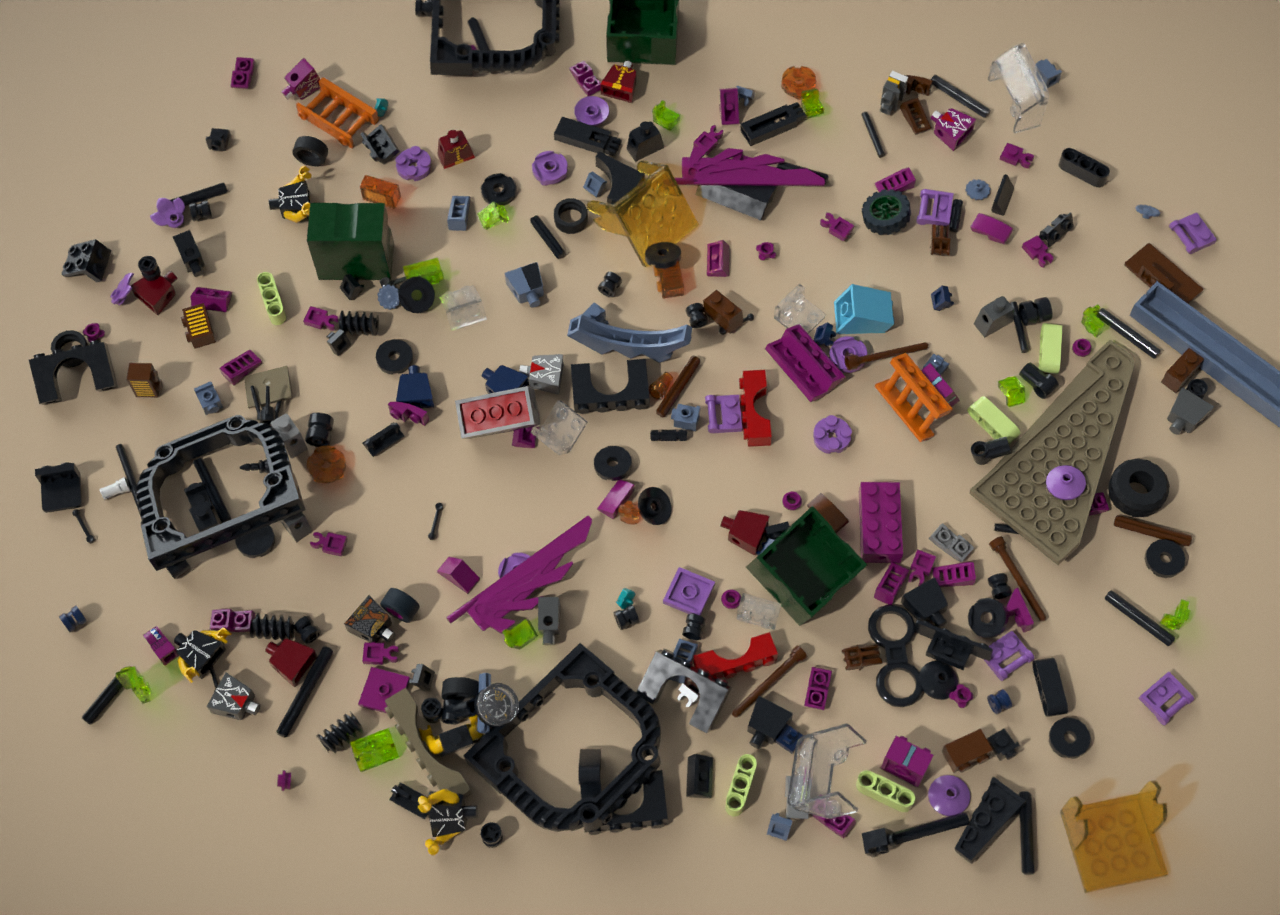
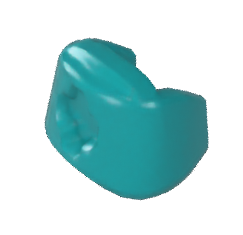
(381, 106)
(625, 598)

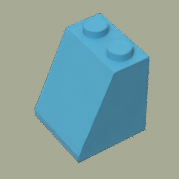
(863, 311)

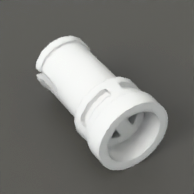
(119, 487)

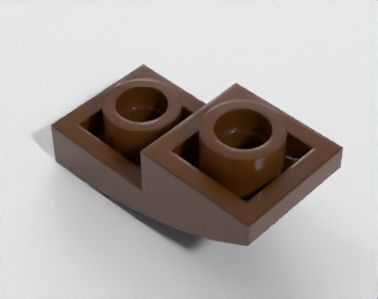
(918, 84)
(829, 512)

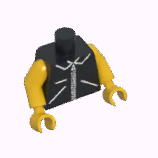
(294, 198)
(200, 651)
(452, 740)
(447, 816)

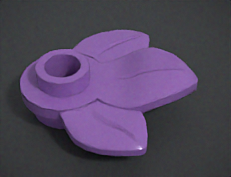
(167, 211)
(120, 294)

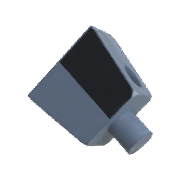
(526, 284)

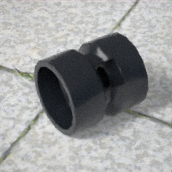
(1035, 311)
(319, 429)

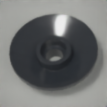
(660, 504)
(933, 685)

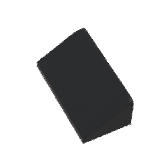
(1003, 196)
(699, 776)

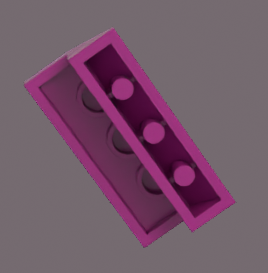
(805, 363)

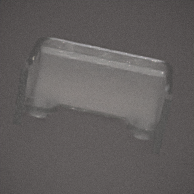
(1024, 85)
(813, 771)

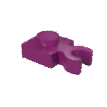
(708, 139)
(1014, 155)
(839, 228)
(1037, 249)
(318, 317)
(331, 544)
(921, 565)
(376, 653)

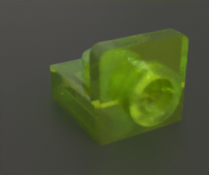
(664, 116)

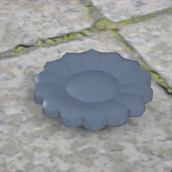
(977, 189)
(1147, 211)
(388, 297)

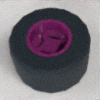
(400, 605)

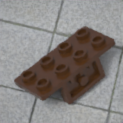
(1153, 266)

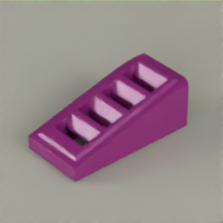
(901, 175)
(244, 371)
(961, 567)
(885, 593)

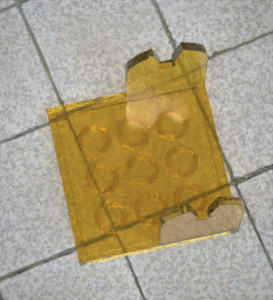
(649, 212)
(1116, 838)

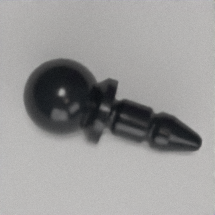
(262, 466)

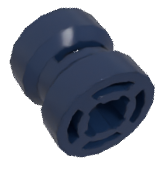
(69, 622)

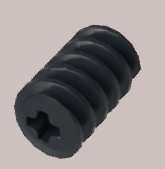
(359, 324)
(272, 628)
(340, 733)

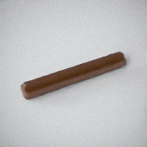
(678, 386)
(1152, 530)

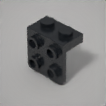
(87, 258)
(59, 487)

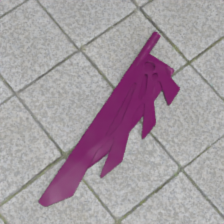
(751, 171)
(514, 587)

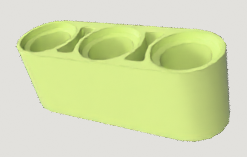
(270, 291)
(1050, 348)
(993, 420)
(741, 775)
(891, 800)

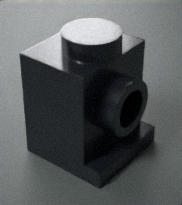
(879, 841)

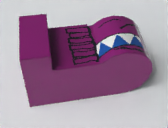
(160, 645)

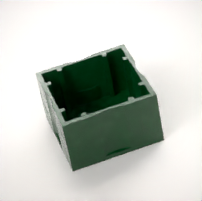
(642, 31)
(350, 240)
(806, 566)

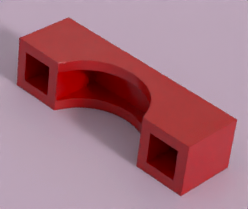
(757, 428)
(761, 652)

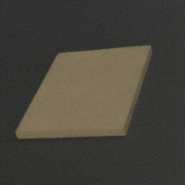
(276, 379)

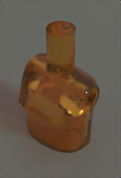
(629, 513)

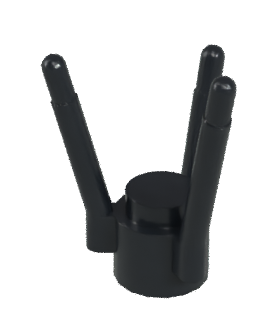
(267, 413)

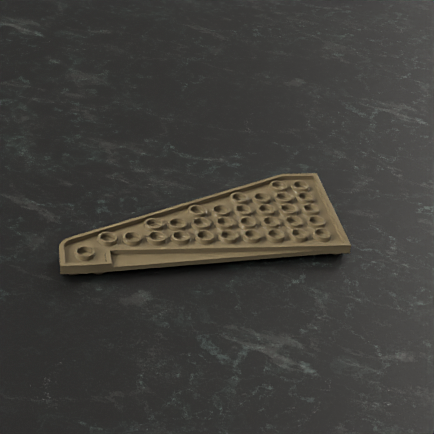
(1070, 433)

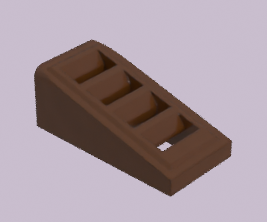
(905, 109)

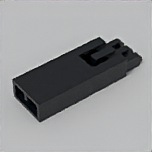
(764, 127)
(579, 133)

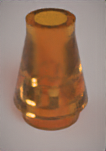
(660, 386)

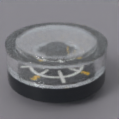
(496, 705)

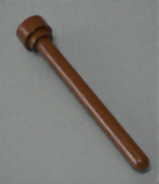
(853, 361)
(999, 546)
(797, 655)

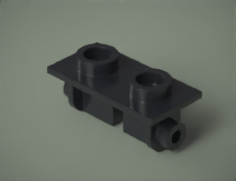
(1061, 226)
(383, 439)
(407, 799)

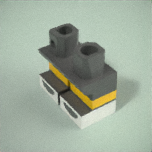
(892, 92)

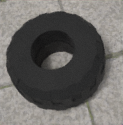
(1141, 472)

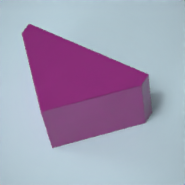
(459, 574)

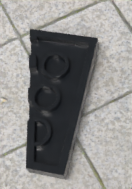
(993, 814)

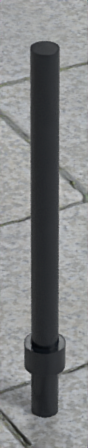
(128, 472)

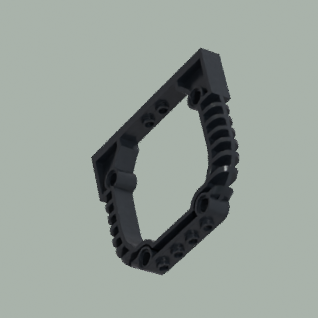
(451, 59)
(280, 500)
(576, 670)

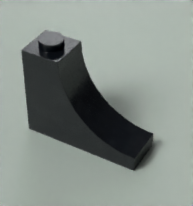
(621, 176)

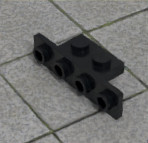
(951, 648)

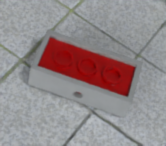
(497, 412)

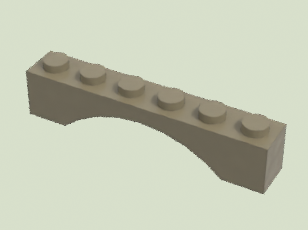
(405, 711)

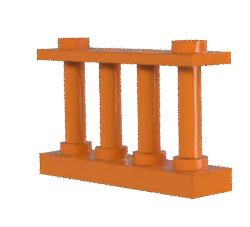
(340, 97)
(926, 394)

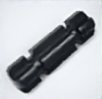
(955, 215)
(668, 435)

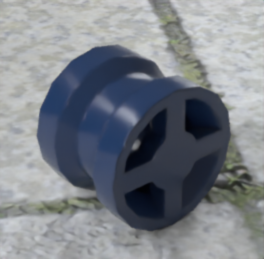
(999, 701)

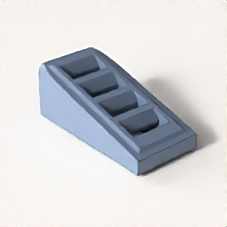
(458, 214)
(677, 652)

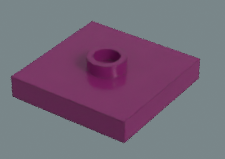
(381, 686)

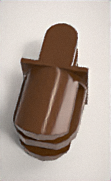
(940, 244)
(863, 655)

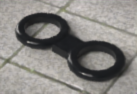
(895, 655)

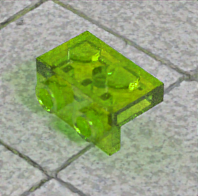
(426, 269)
(131, 678)
(374, 750)

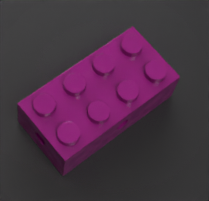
(880, 522)

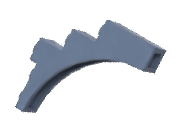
(630, 343)

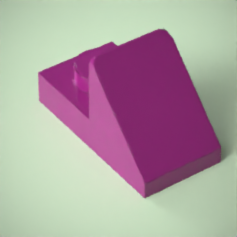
(729, 106)
(1017, 607)

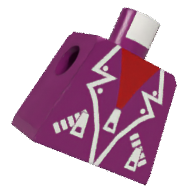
(301, 81)
(952, 127)

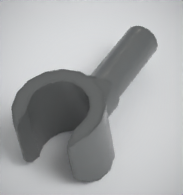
(384, 281)

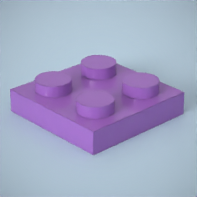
(688, 592)

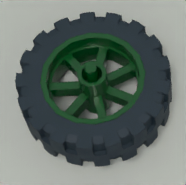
(886, 223)

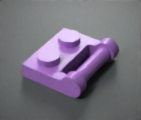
(941, 207)
(1196, 230)
(729, 411)
(1003, 650)
(1161, 692)

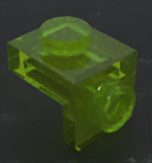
(811, 103)
(492, 214)
(1092, 322)
(1013, 390)
(1181, 614)
(520, 635)

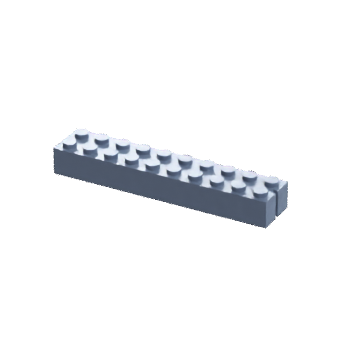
(1223, 355)

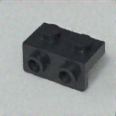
(380, 144)

